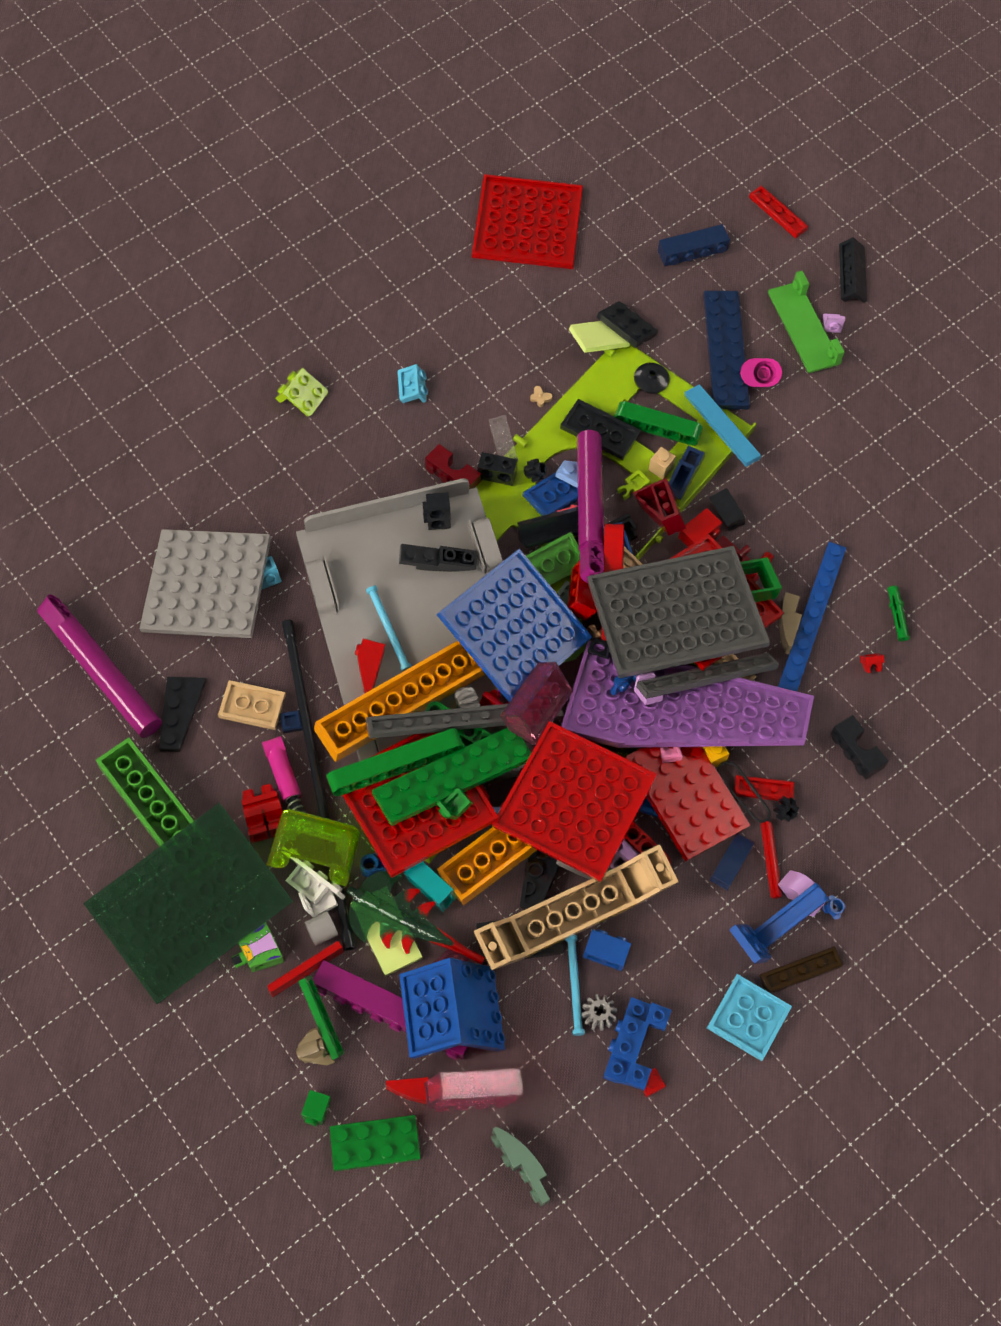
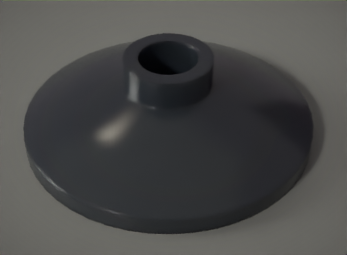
(650, 383)

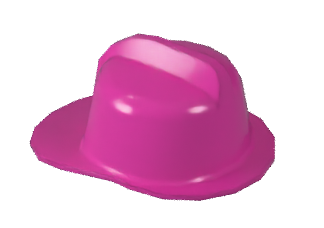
(761, 372)

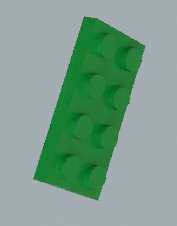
(374, 1143)

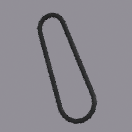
(754, 790)

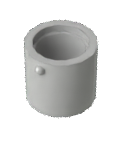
(321, 928)

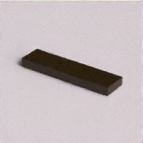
(801, 970)

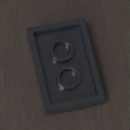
(627, 324)

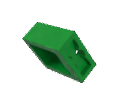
(767, 576)

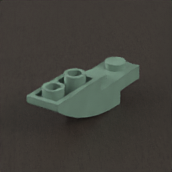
(518, 1156)

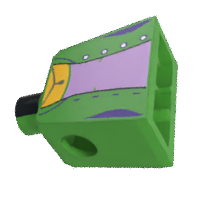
(258, 950)

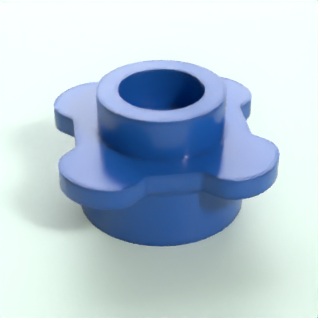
(838, 903)

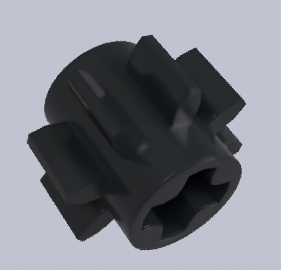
(535, 470)
(786, 809)

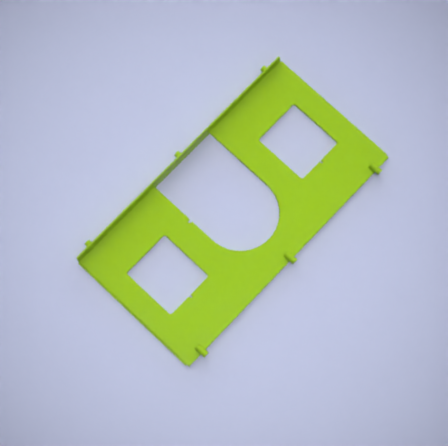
(603, 387)

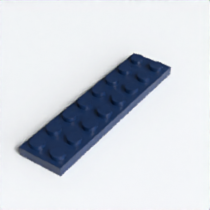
(725, 349)

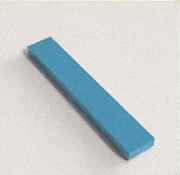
(722, 425)

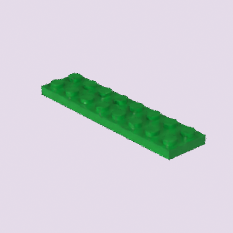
(460, 769)

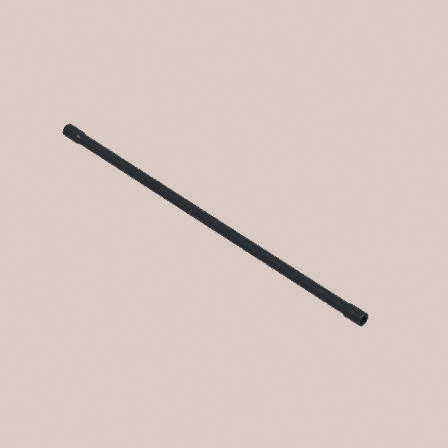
(289, 634)

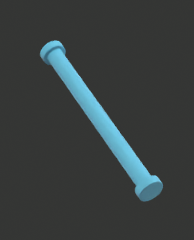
(388, 627)
(578, 1028)

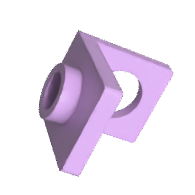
(833, 323)

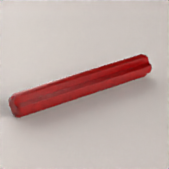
(771, 859)

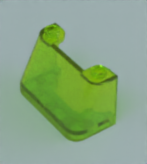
(315, 841)

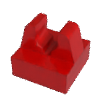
(869, 659)

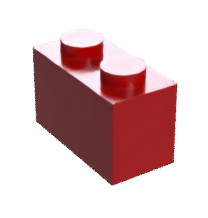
(699, 527)

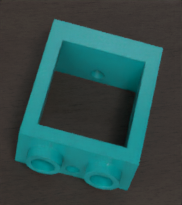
(431, 885)

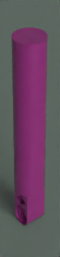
(590, 503)
(99, 667)

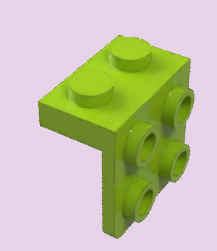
(302, 391)

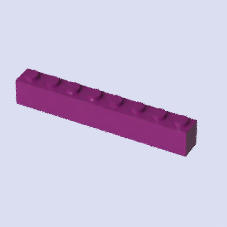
(368, 998)

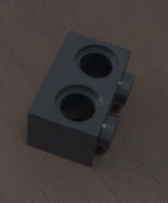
(497, 468)
(437, 511)

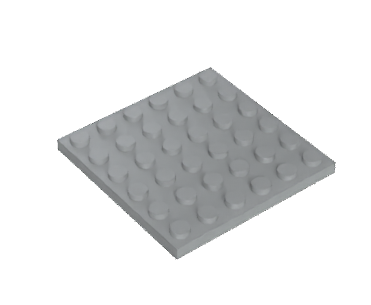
(206, 583)

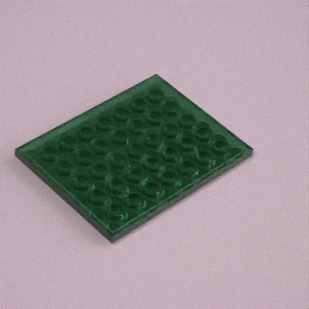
(188, 903)

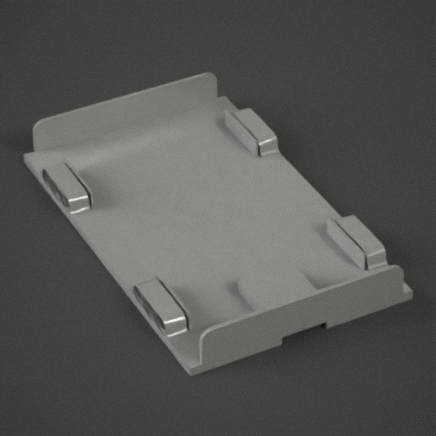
(361, 548)

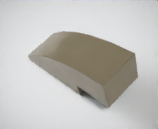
(789, 621)

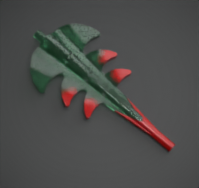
(375, 904)

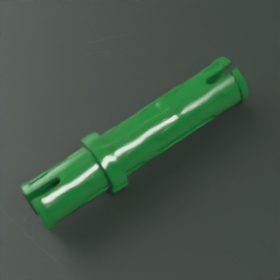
(896, 606)

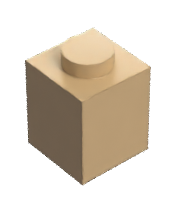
(662, 463)

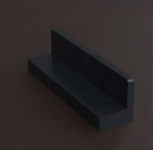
(852, 270)
(548, 527)

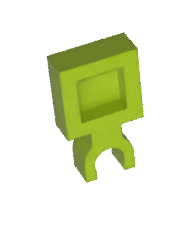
(634, 482)

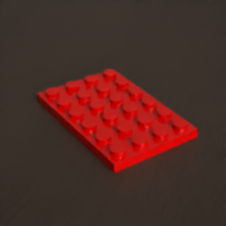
(691, 800)

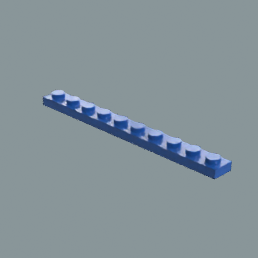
(812, 617)

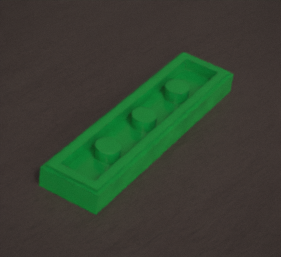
(321, 1017)

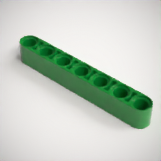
(394, 762)

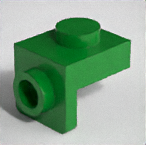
(454, 804)

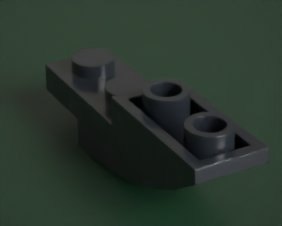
(438, 559)

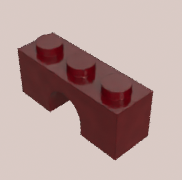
(439, 463)

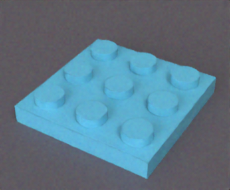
(749, 1017)

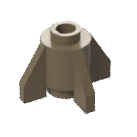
(313, 1049)

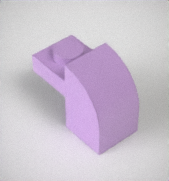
(794, 884)

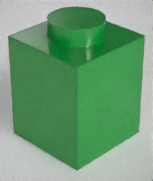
(315, 1108)

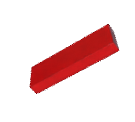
(767, 788)

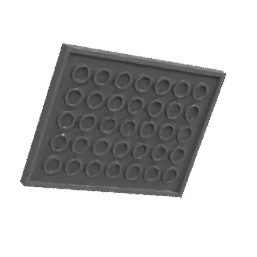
(677, 611)

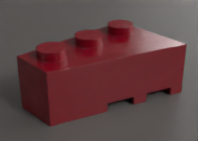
(661, 505)

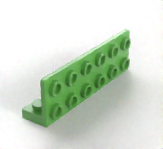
(804, 326)

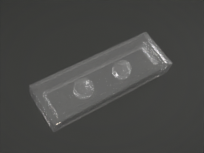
(502, 437)

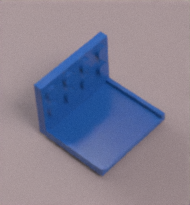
(451, 1007)

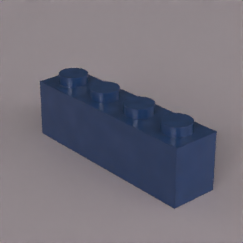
(693, 245)

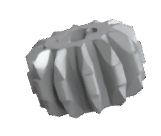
(466, 697)
(592, 1008)

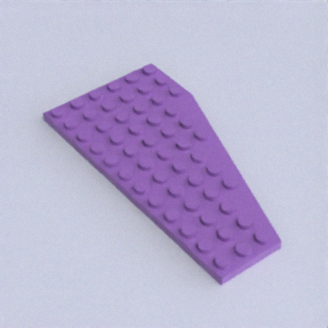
(705, 716)

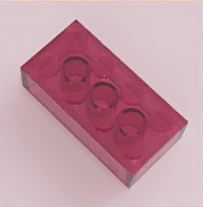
(473, 1089)

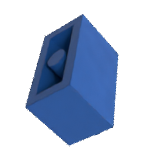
(607, 949)

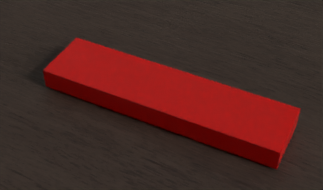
(778, 211)
(304, 969)

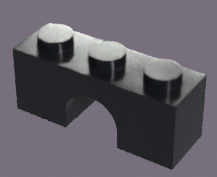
(865, 761)

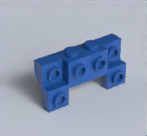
(625, 1049)

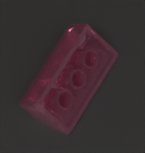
(537, 702)

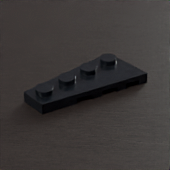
(179, 707)
(538, 879)

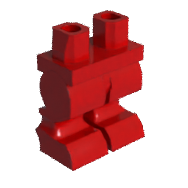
(260, 807)

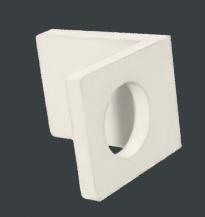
(325, 904)

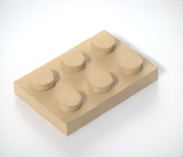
(251, 705)

